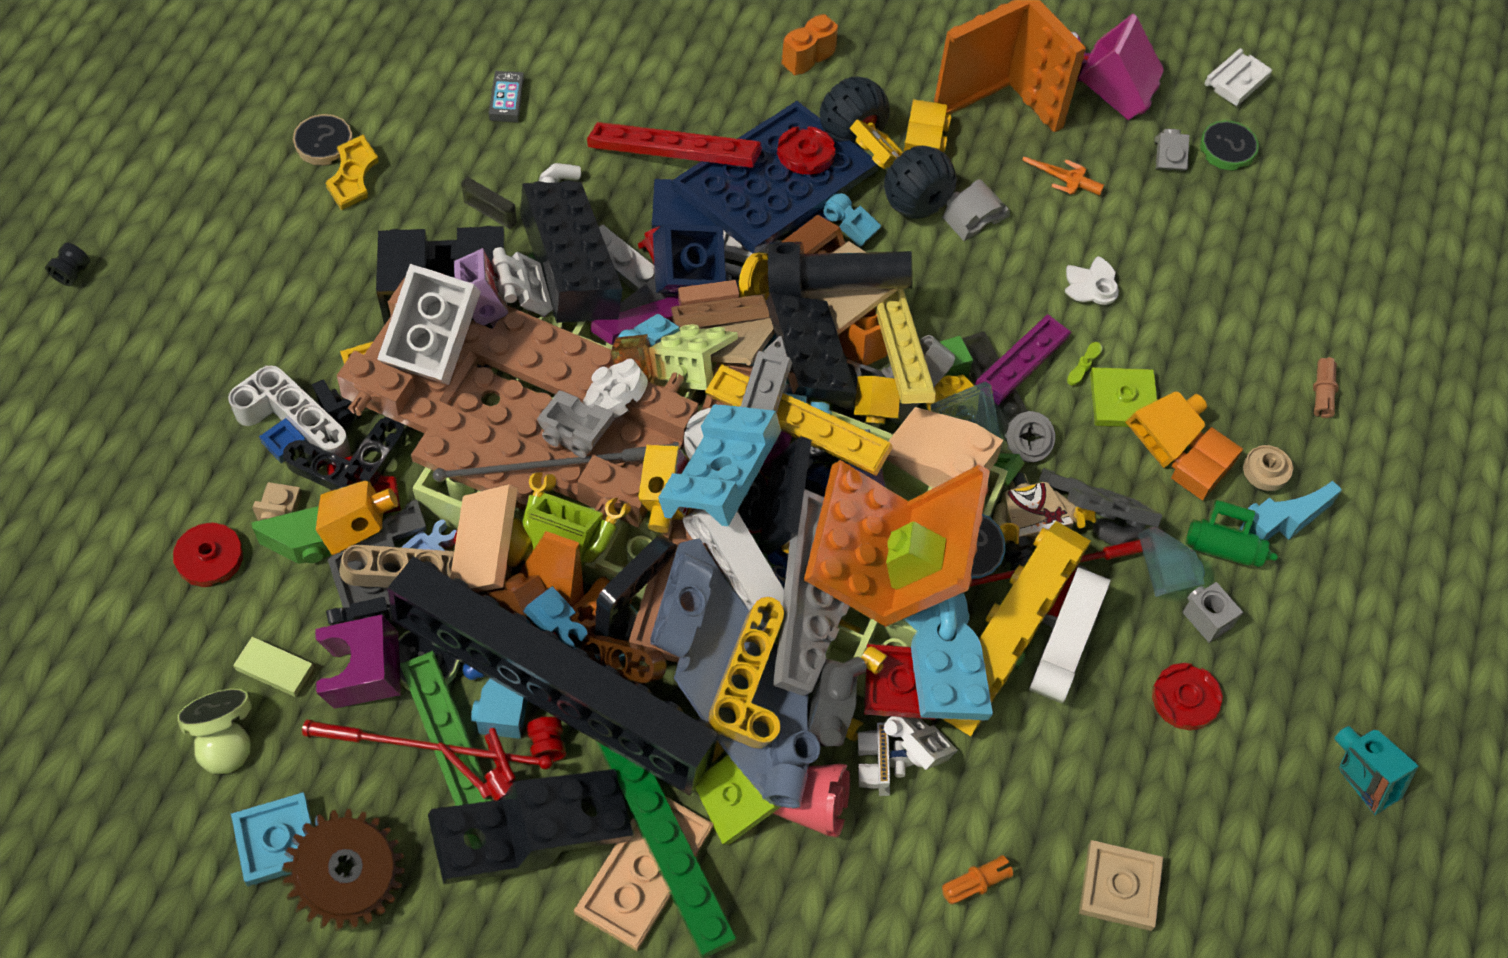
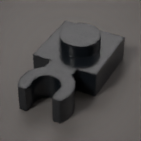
(359, 611)

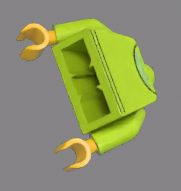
(569, 519)

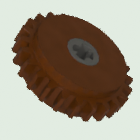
(335, 896)

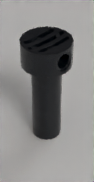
(795, 272)

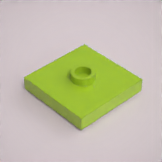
(1120, 393)
(732, 801)

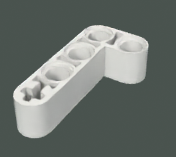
(265, 399)
(737, 557)
(1069, 635)

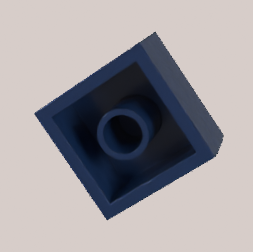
(688, 256)

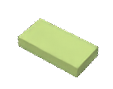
(273, 666)

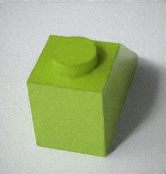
(913, 554)

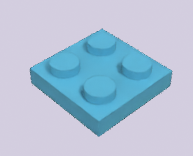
(265, 835)

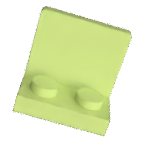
(688, 355)

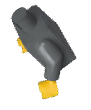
(834, 698)

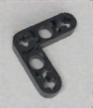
(346, 469)
(615, 598)

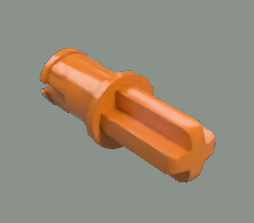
(976, 880)

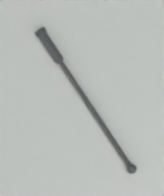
(627, 455)

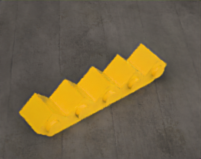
(1025, 606)

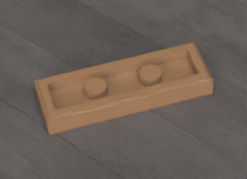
(721, 311)

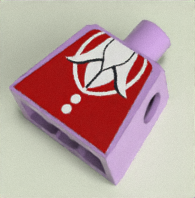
(479, 271)

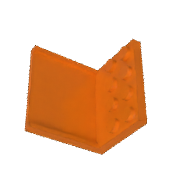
(1016, 47)
(854, 534)

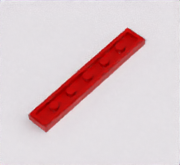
(674, 144)

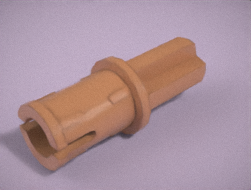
(1325, 388)

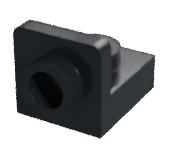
(333, 405)

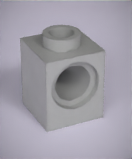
(1207, 623)

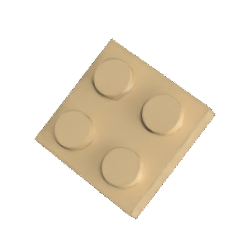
(1121, 885)

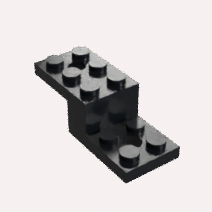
(529, 825)

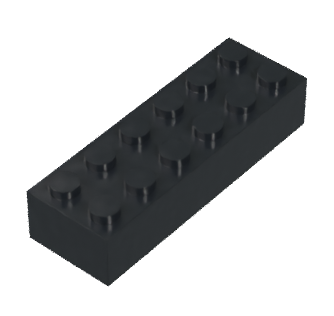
(570, 251)

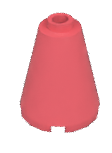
(822, 800)

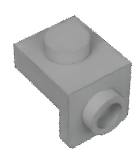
(1172, 150)

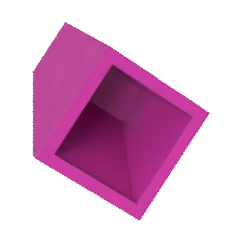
(1124, 68)

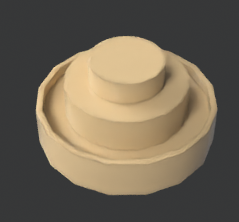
(1268, 468)

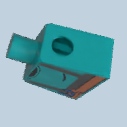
(1375, 768)

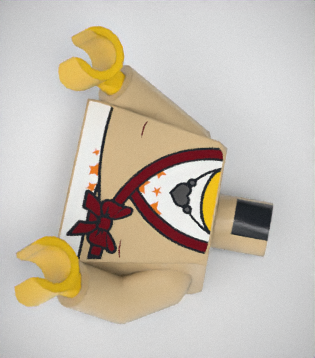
(1031, 507)

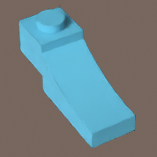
(1291, 515)

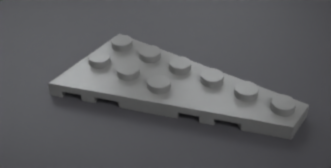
(809, 613)

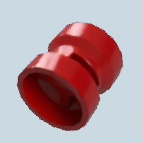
(546, 738)

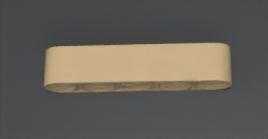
(376, 556)

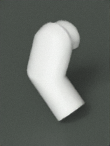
(560, 171)

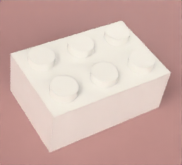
(429, 324)

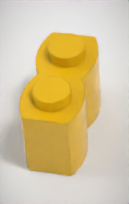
(926, 125)

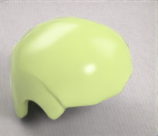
(223, 750)

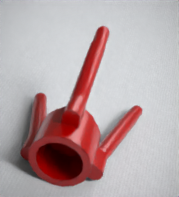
(498, 779)

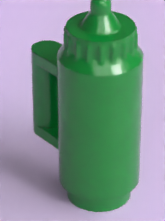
(1227, 541)

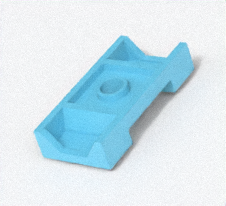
(733, 440)

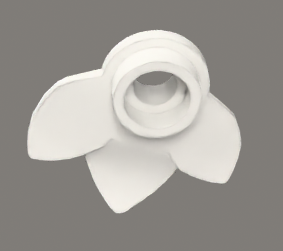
(1088, 284)

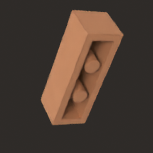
(707, 292)

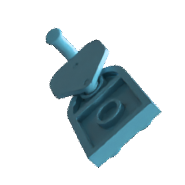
(948, 672)

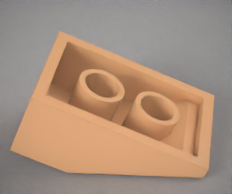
(941, 446)

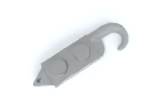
(768, 378)

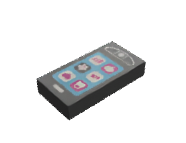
(506, 96)

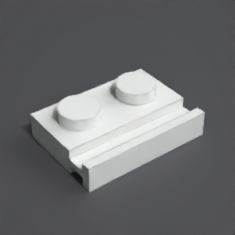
(1238, 77)

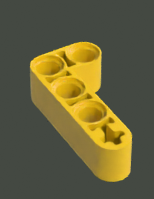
(751, 668)

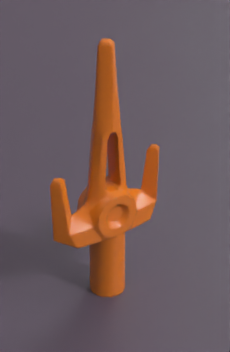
(1073, 178)

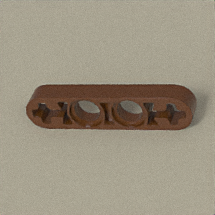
(633, 652)

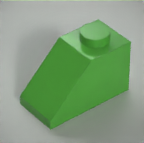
(293, 536)

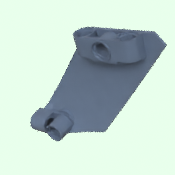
(704, 643)

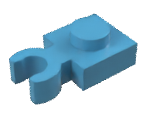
(554, 614)

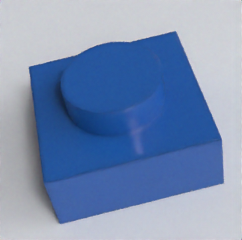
(279, 437)

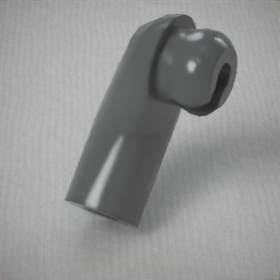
(1114, 533)

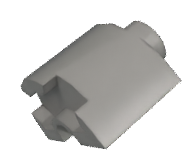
(974, 209)
(574, 424)

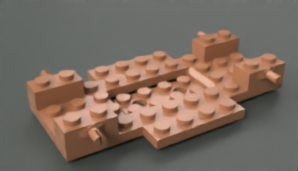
(473, 435)

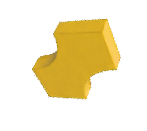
(348, 183)

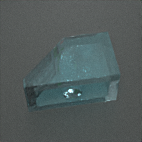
(1170, 563)

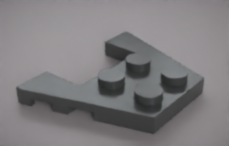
(1103, 501)
(396, 527)

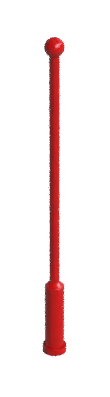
(1108, 553)
(353, 734)

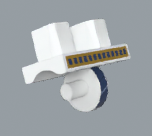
(877, 775)

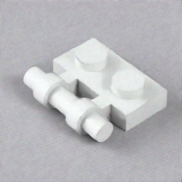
(521, 278)
(923, 743)

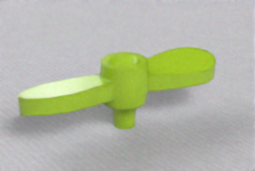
(1084, 363)

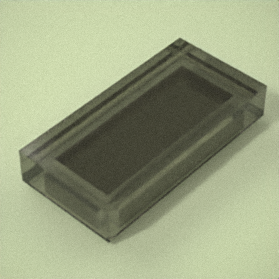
(489, 203)

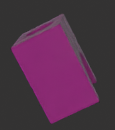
(372, 665)

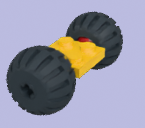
(916, 179)

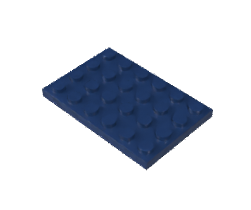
(769, 199)

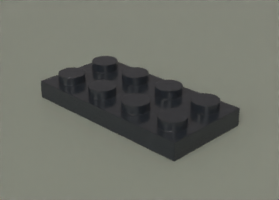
(813, 347)

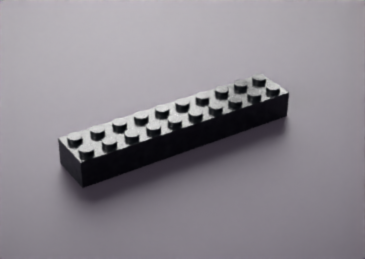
(552, 675)

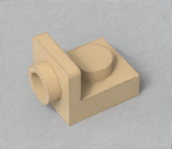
(277, 501)

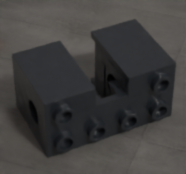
(405, 247)

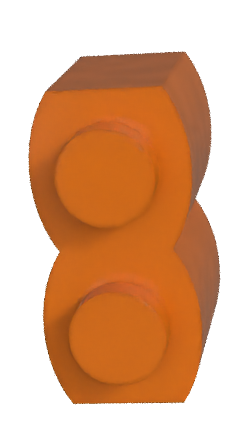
(809, 44)
(1205, 463)

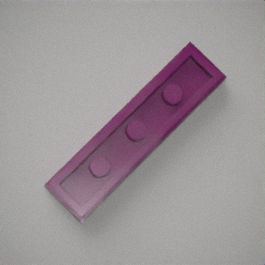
(610, 329)
(1024, 357)

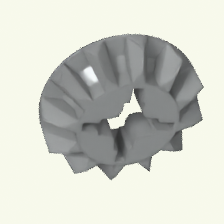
(1039, 426)

